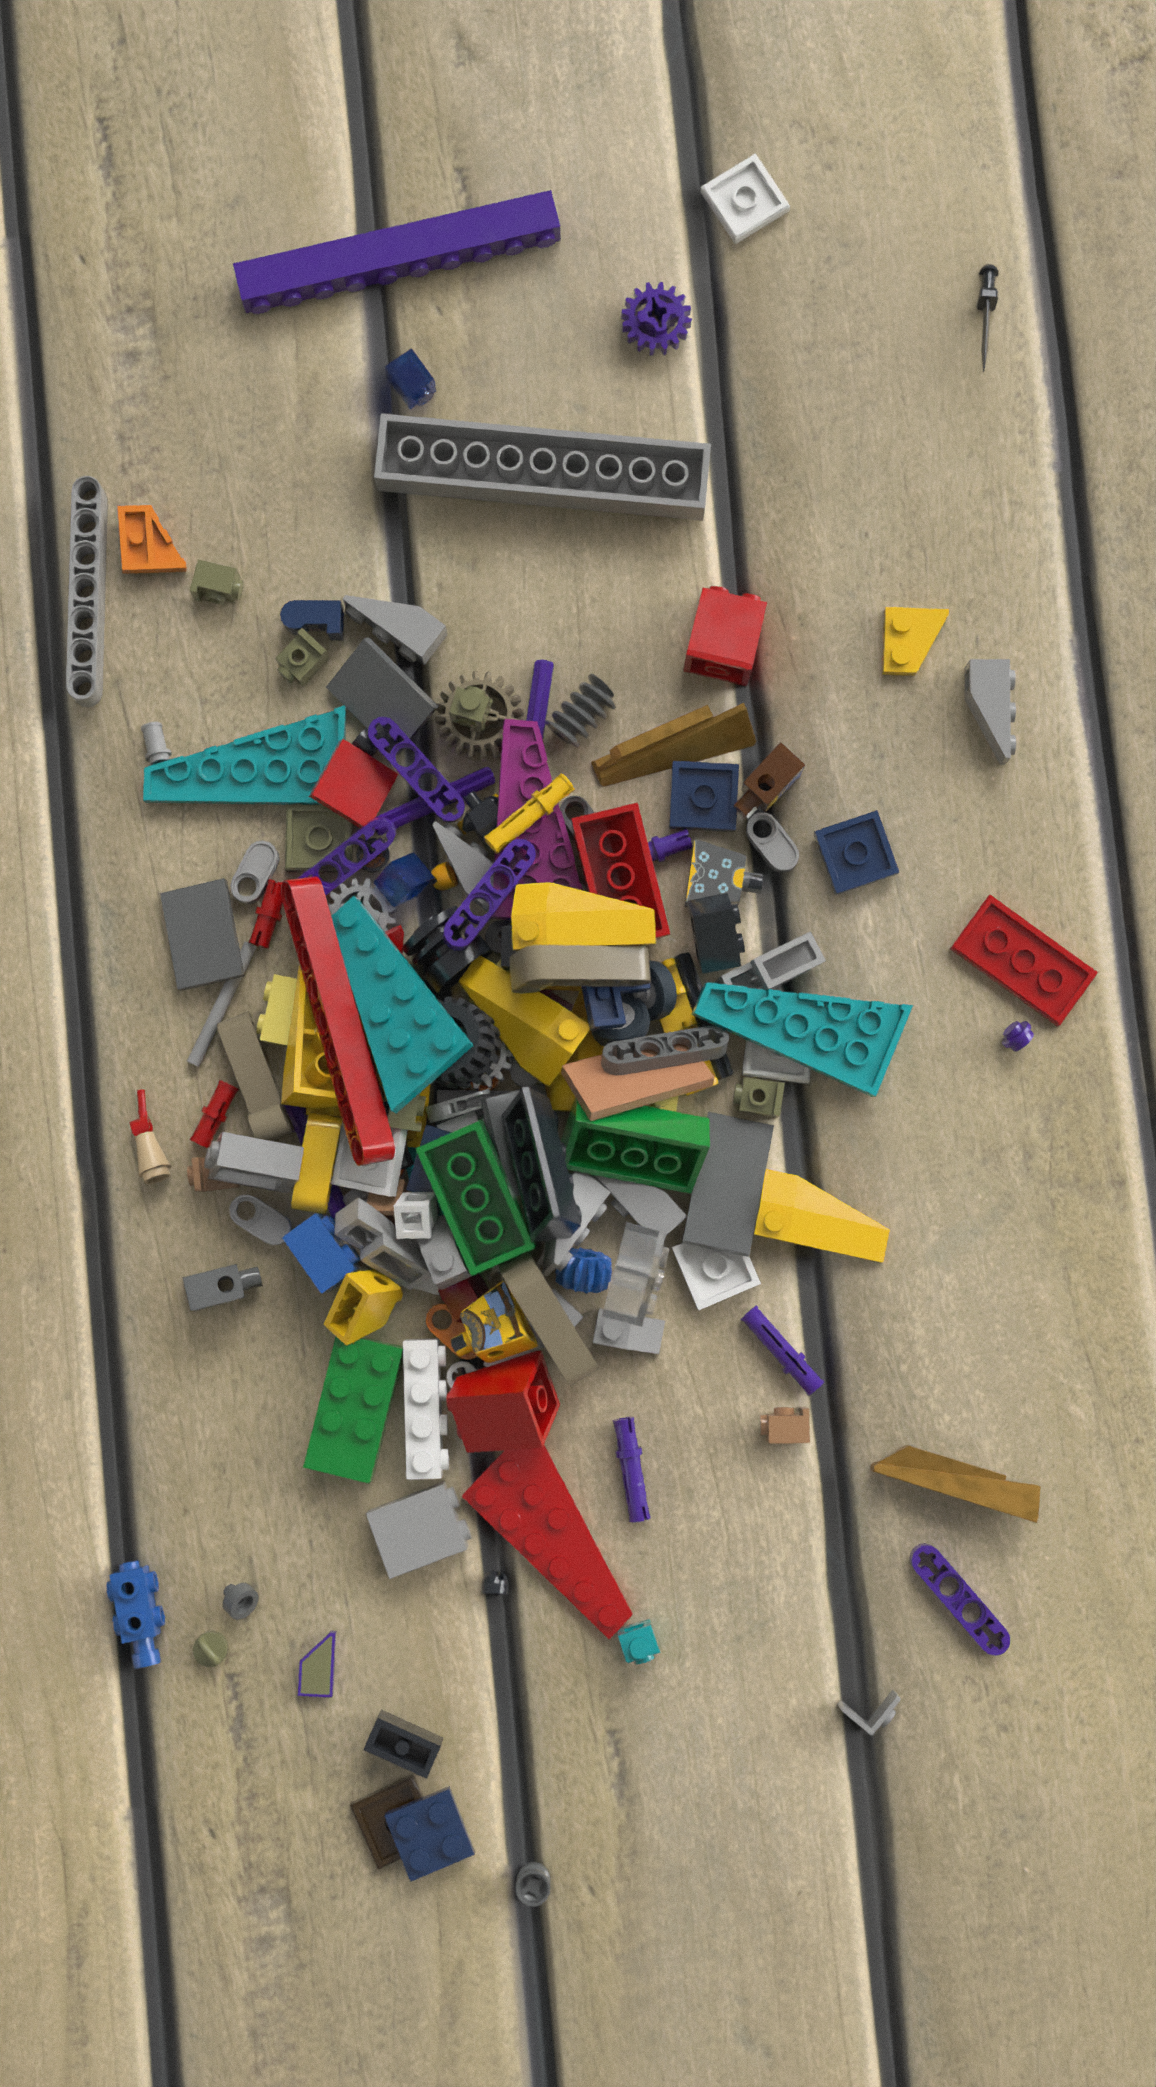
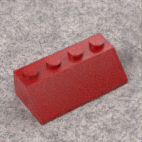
(619, 860)

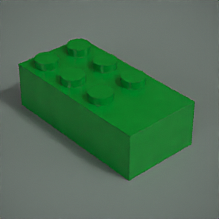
(638, 1146)
(476, 1197)
(354, 1408)

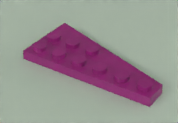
(521, 774)

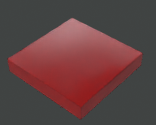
(353, 784)

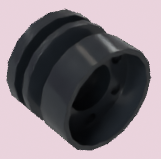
(447, 964)

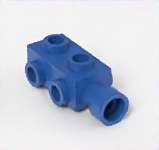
(140, 1605)

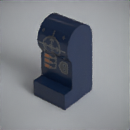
(314, 616)

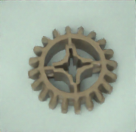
(493, 720)

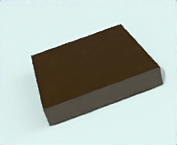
(371, 1817)

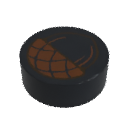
(378, 863)

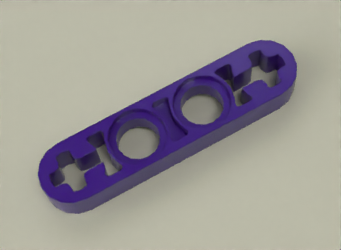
(419, 767)
(345, 866)
(489, 894)
(959, 1599)

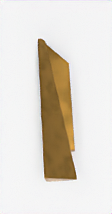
(686, 738)
(961, 1481)

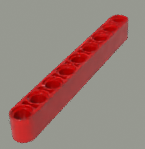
(337, 1021)

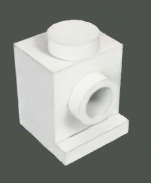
(415, 1214)

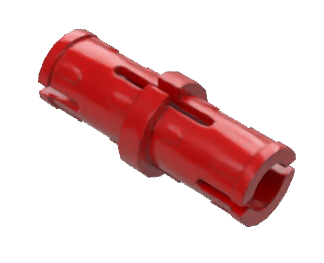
(268, 915)
(214, 1114)

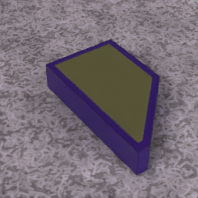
(318, 1668)

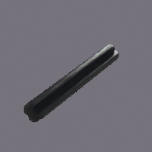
(693, 987)

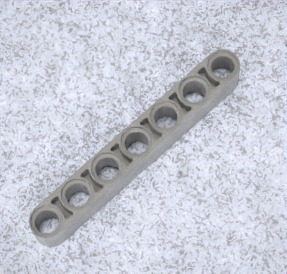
(79, 578)

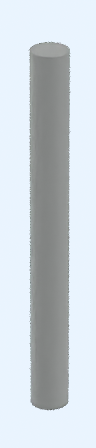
(219, 1009)

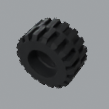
(481, 1034)

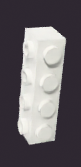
(423, 1408)

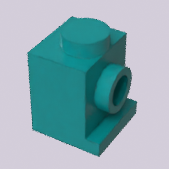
(638, 1642)

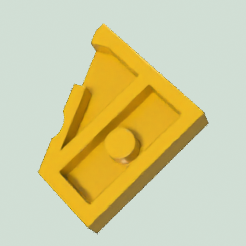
(908, 637)

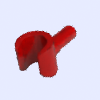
(143, 1123)

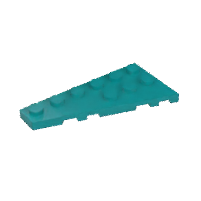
(258, 769)
(402, 1018)
(825, 1033)

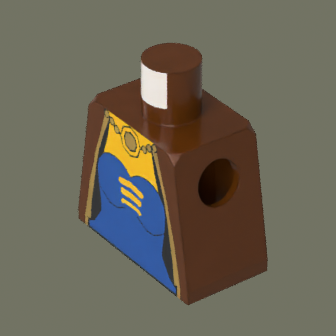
(778, 771)

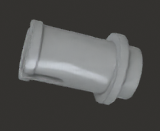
(155, 743)

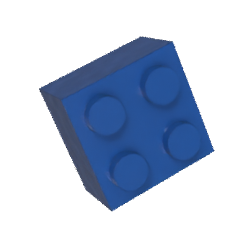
(322, 1252)

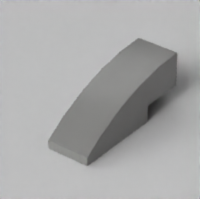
(777, 965)
(378, 1244)

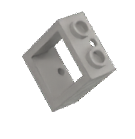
(254, 1162)

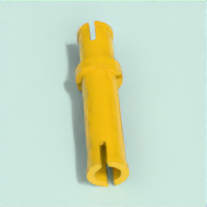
(539, 805)

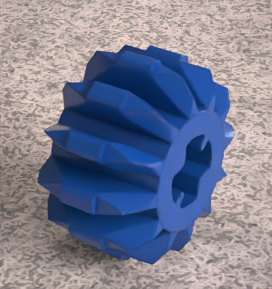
(585, 1271)

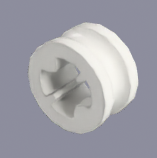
(468, 1368)

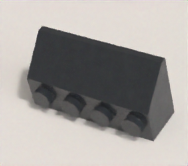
(541, 1167)

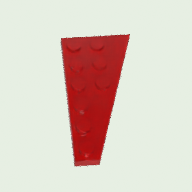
(539, 1518)

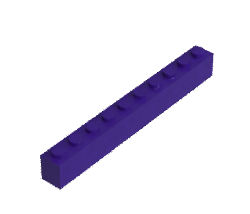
(398, 252)

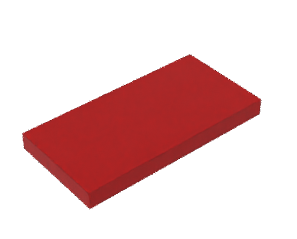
(1023, 960)

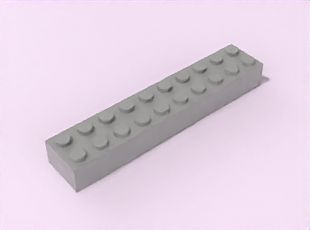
(542, 467)

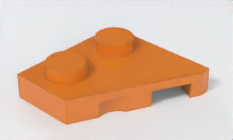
(146, 543)

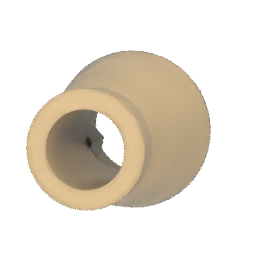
(152, 1161)

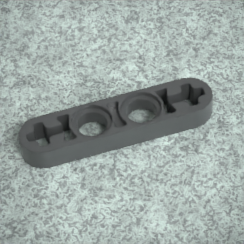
(703, 1044)

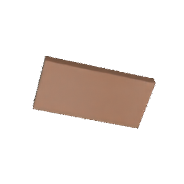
(610, 1094)

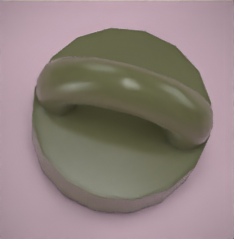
(210, 1648)

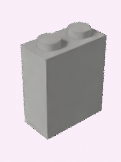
(418, 1529)

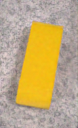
(317, 1164)

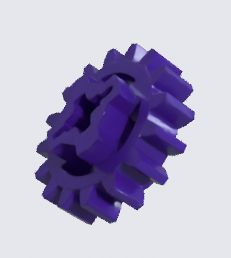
(644, 327)

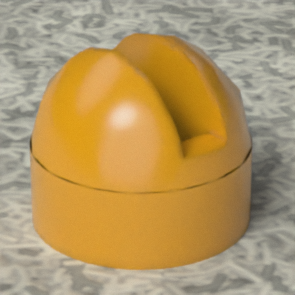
(445, 877)

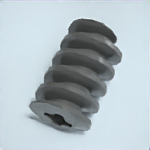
(582, 711)

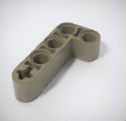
(578, 965)
(255, 1078)
(548, 1318)

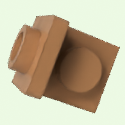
(198, 1178)

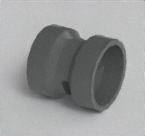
(532, 1890)

